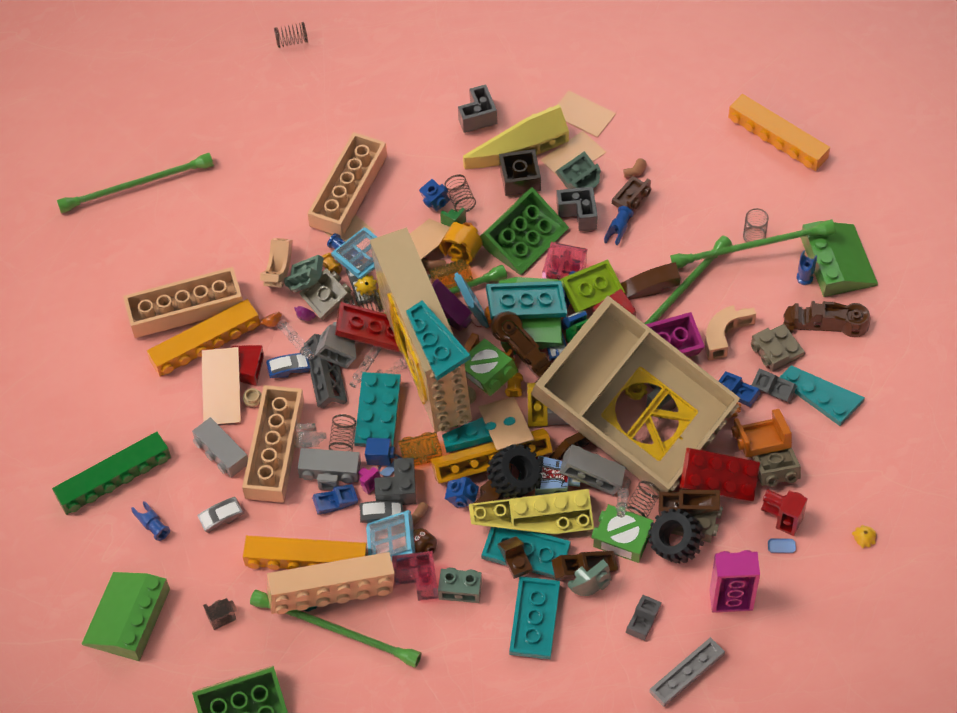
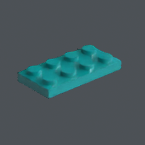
(527, 299)
(377, 407)
(537, 546)
(534, 618)

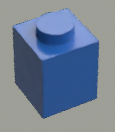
(379, 451)

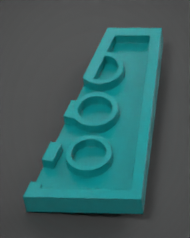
(437, 342)
(823, 395)
(471, 434)

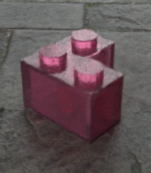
(563, 260)
(417, 569)

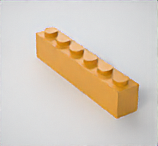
(779, 132)
(203, 336)
(477, 458)
(297, 553)

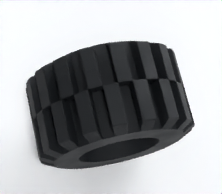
(505, 481)
(687, 546)

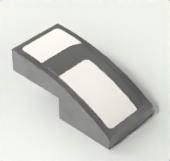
(219, 513)

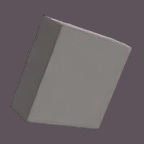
(327, 482)

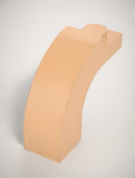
(278, 262)
(721, 324)

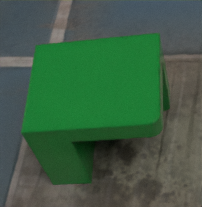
(453, 216)

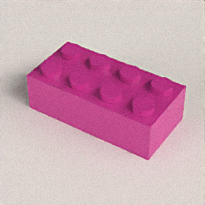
(681, 333)
(734, 581)

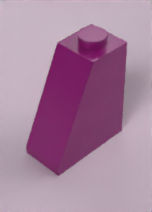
(453, 308)

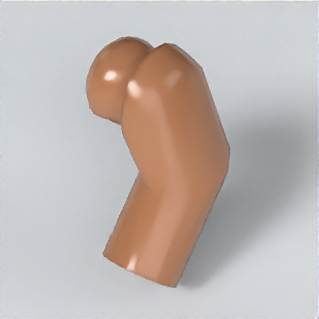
(637, 169)
(432, 264)
(419, 512)

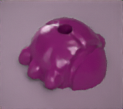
(304, 313)

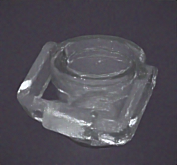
(307, 436)

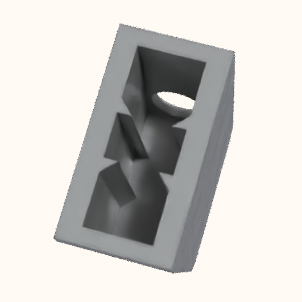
(336, 348)

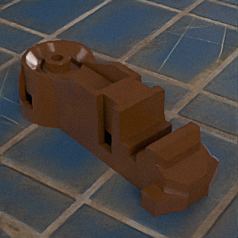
(831, 315)
(520, 342)

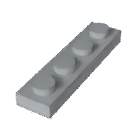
(686, 672)

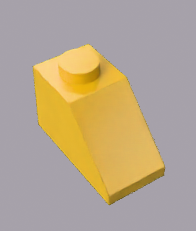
(536, 410)

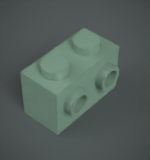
(460, 585)

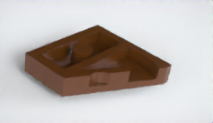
(576, 439)

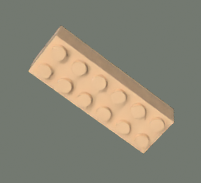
(347, 184)
(182, 302)
(273, 444)
(330, 583)

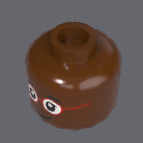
(424, 541)

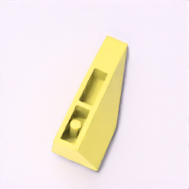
(537, 132)
(540, 513)

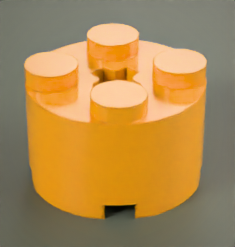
(461, 242)

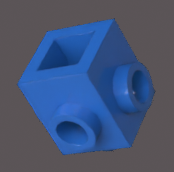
(434, 195)
(461, 492)

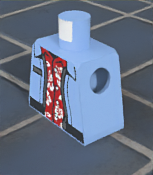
(552, 479)

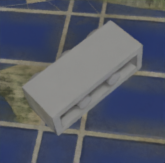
(220, 447)
(330, 462)
(592, 469)

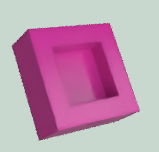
(367, 479)

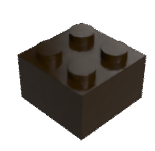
(519, 172)

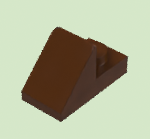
(515, 557)

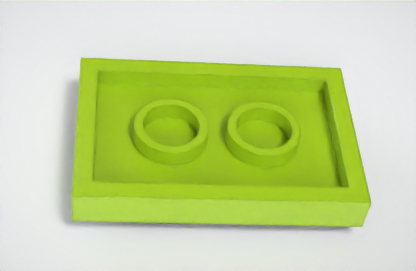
(590, 285)

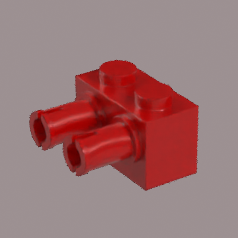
(787, 509)

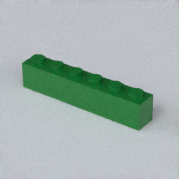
(111, 473)

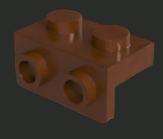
(632, 193)

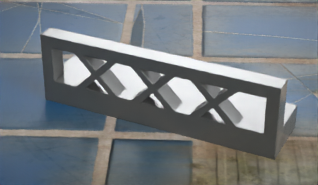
(321, 379)

